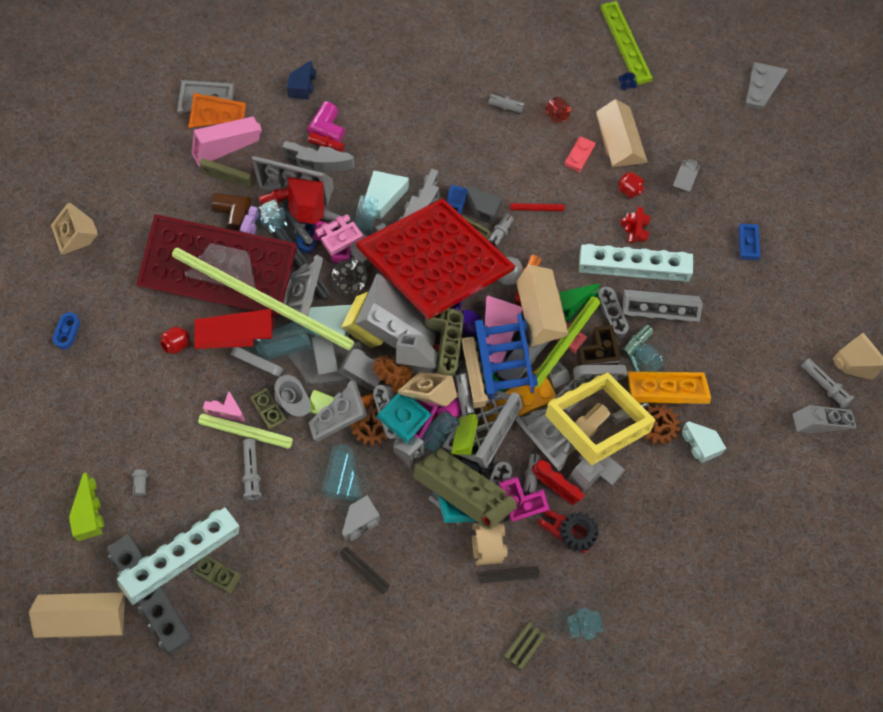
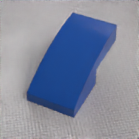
(457, 198)

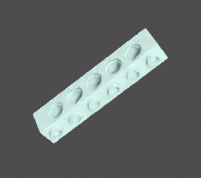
(644, 269)
(136, 589)

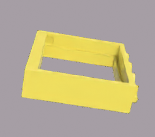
(590, 451)

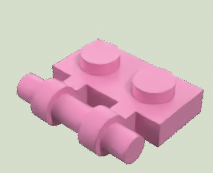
(341, 238)

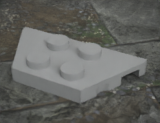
(302, 286)
(546, 437)

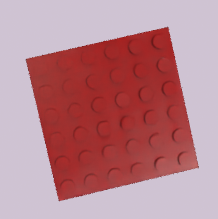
(435, 258)

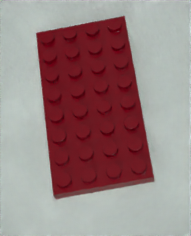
(160, 271)

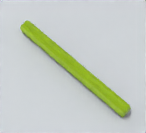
(565, 342)

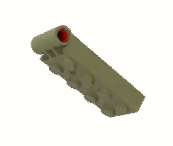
(464, 488)

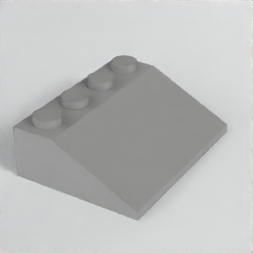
(275, 175)
(390, 313)

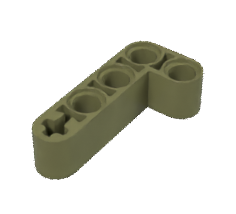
(450, 325)

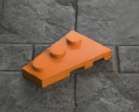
(214, 110)

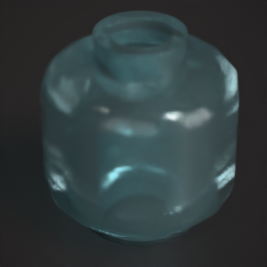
(649, 357)

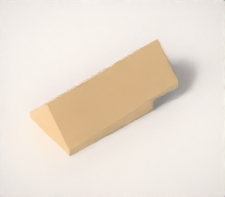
(620, 135)
(541, 305)
(77, 615)

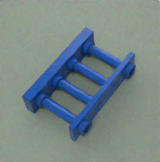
(489, 367)

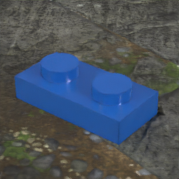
(749, 241)

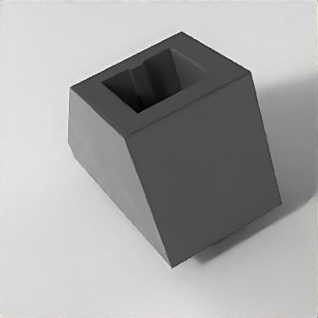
(484, 205)

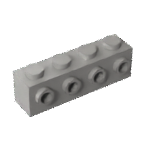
(662, 305)

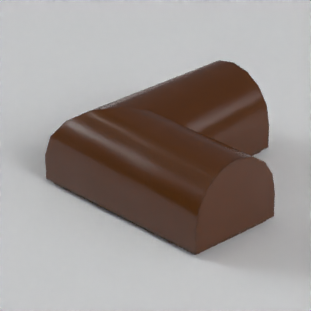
(234, 205)

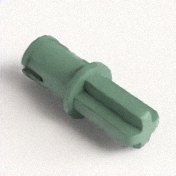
(637, 340)

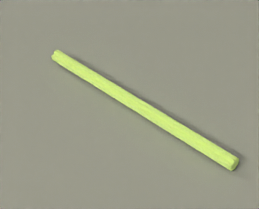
(263, 299)

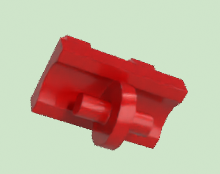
(633, 225)

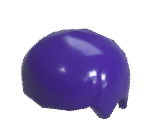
(469, 323)

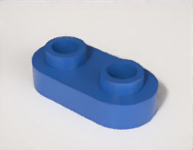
(299, 240)
(67, 332)

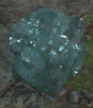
(273, 215)
(585, 624)

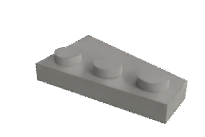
(762, 84)
(214, 89)
(342, 412)

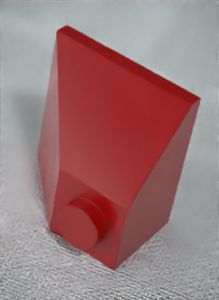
(306, 200)

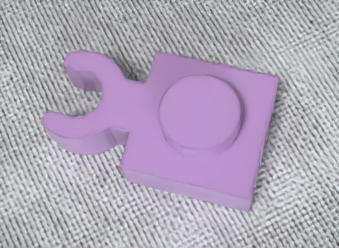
(248, 224)

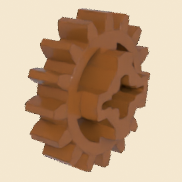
(391, 372)
(667, 426)
(364, 427)

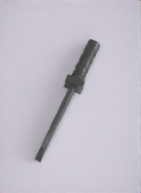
(299, 227)

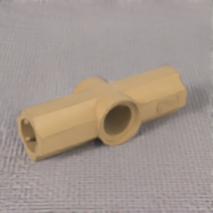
(592, 420)

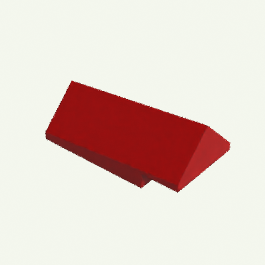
(233, 329)

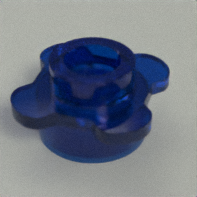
(627, 77)

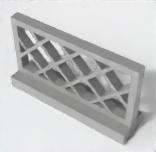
(498, 428)

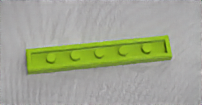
(626, 42)

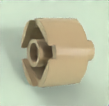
(489, 544)

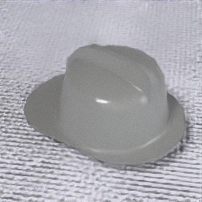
(292, 396)

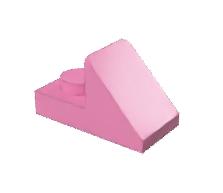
(227, 411)

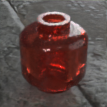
(557, 109)

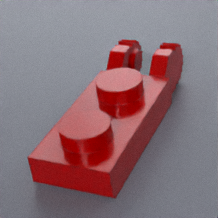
(556, 482)
(577, 531)

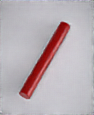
(537, 207)

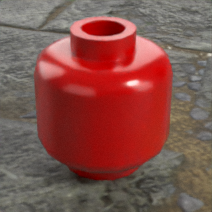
(631, 185)
(174, 340)

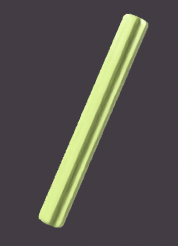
(245, 431)

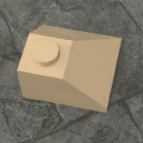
(73, 229)
(860, 358)
(430, 388)

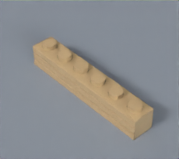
(473, 368)

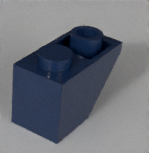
(300, 81)

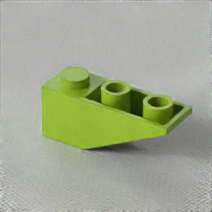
(84, 514)

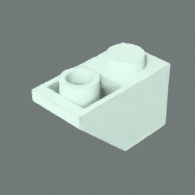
(704, 441)

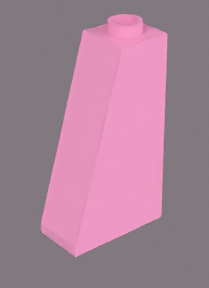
(224, 138)
(496, 314)

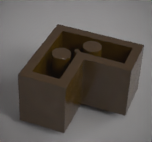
(604, 348)

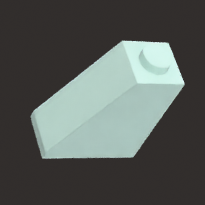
(387, 189)
(330, 316)

